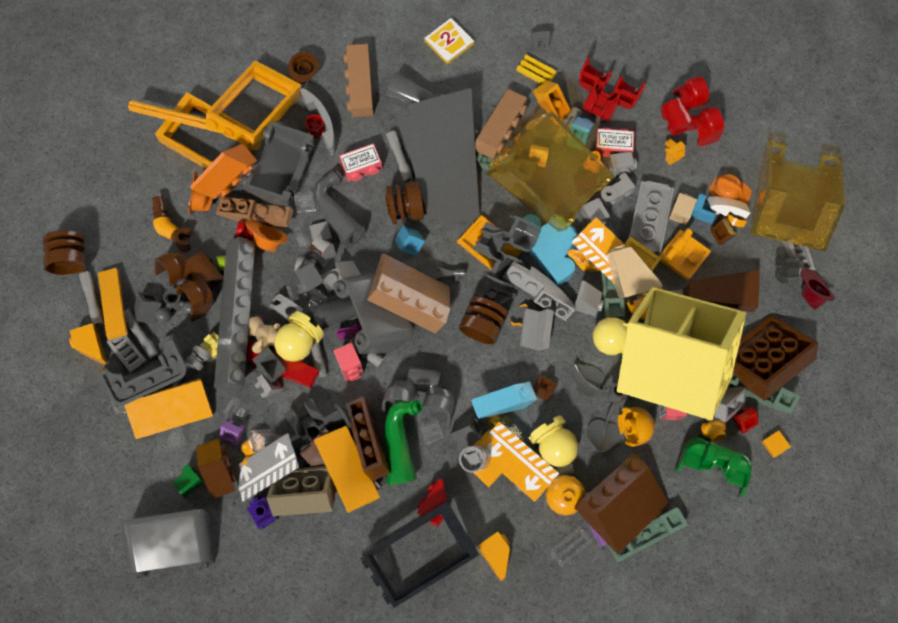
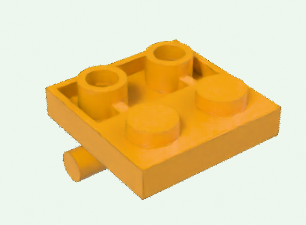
(684, 254)

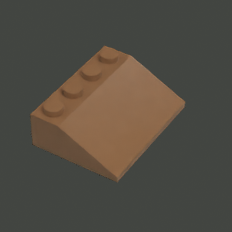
(410, 294)

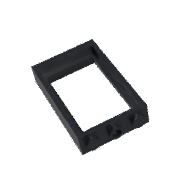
(458, 532)

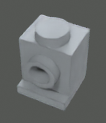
(622, 163)

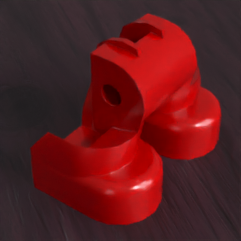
(601, 103)
(676, 112)

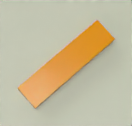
(112, 304)

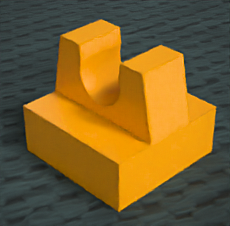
(674, 151)

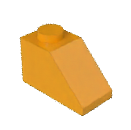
(551, 99)
(88, 342)
(496, 553)

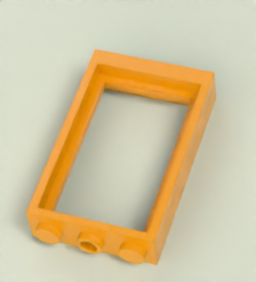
(269, 78)
(168, 128)

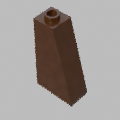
(733, 291)

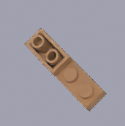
(246, 209)

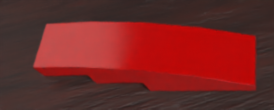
(295, 371)

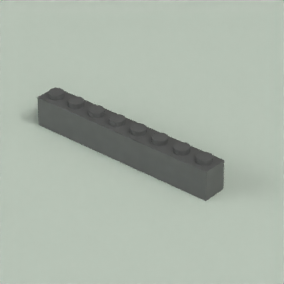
(234, 315)

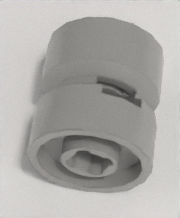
(474, 458)

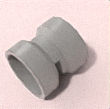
(303, 261)
(197, 362)

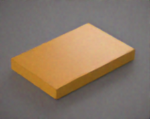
(475, 234)

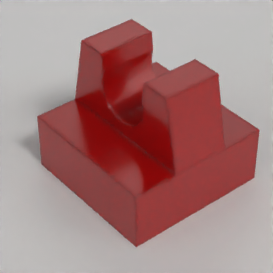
(746, 420)

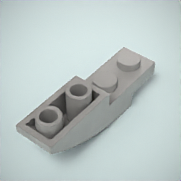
(545, 291)

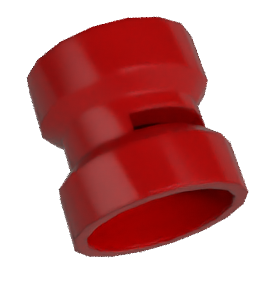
(314, 122)
(243, 231)

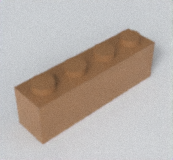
(359, 80)
(500, 124)

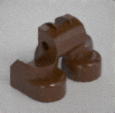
(201, 271)

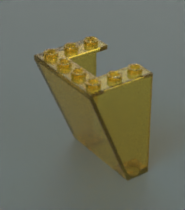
(550, 171)
(798, 200)

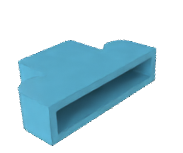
(552, 250)

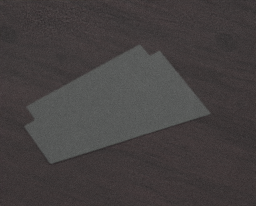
(443, 155)

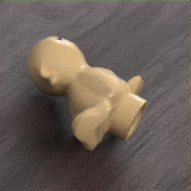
(264, 333)

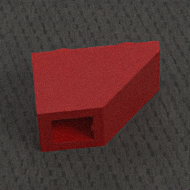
(435, 496)

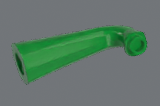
(396, 443)

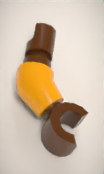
(166, 228)

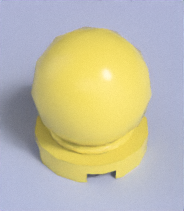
(610, 336)
(296, 339)
(555, 443)

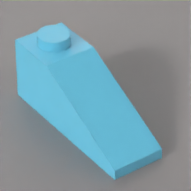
(504, 400)

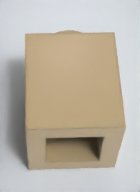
(683, 208)

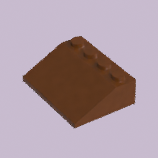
(772, 356)
(623, 503)

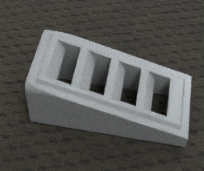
(805, 252)
(118, 344)

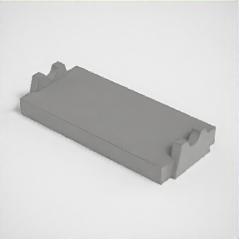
(651, 215)

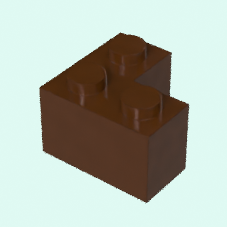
(214, 468)

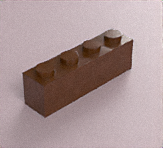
(367, 439)

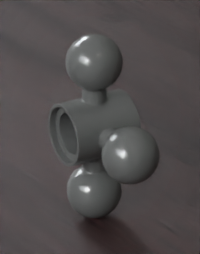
(163, 314)

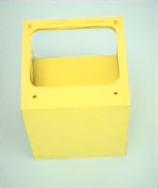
(681, 352)

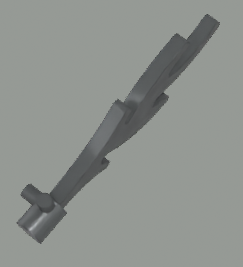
(444, 272)

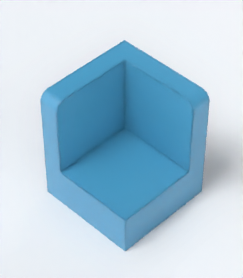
(702, 210)
(409, 240)

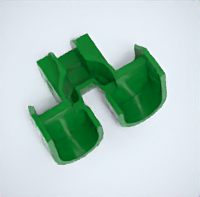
(704, 455)

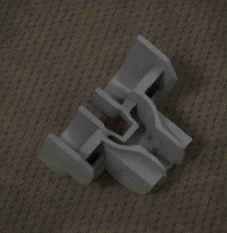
(521, 235)
(421, 382)
(310, 418)

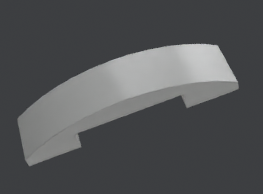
(313, 103)

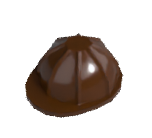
(303, 66)

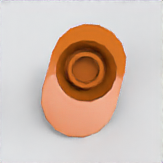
(730, 187)
(199, 201)
(266, 237)

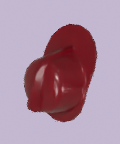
(814, 290)

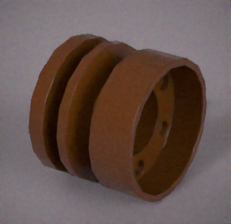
(404, 202)
(63, 252)
(483, 320)

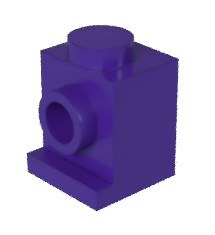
(264, 519)

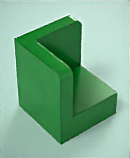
(187, 481)

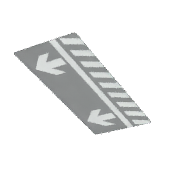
(266, 467)

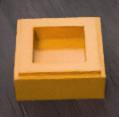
(776, 444)

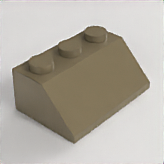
(302, 492)

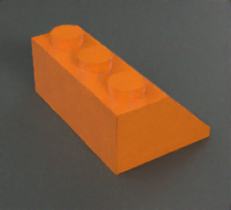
(225, 172)

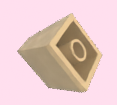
(630, 272)

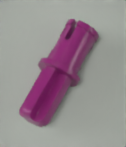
(348, 332)

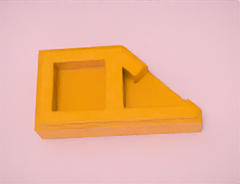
(582, 261)

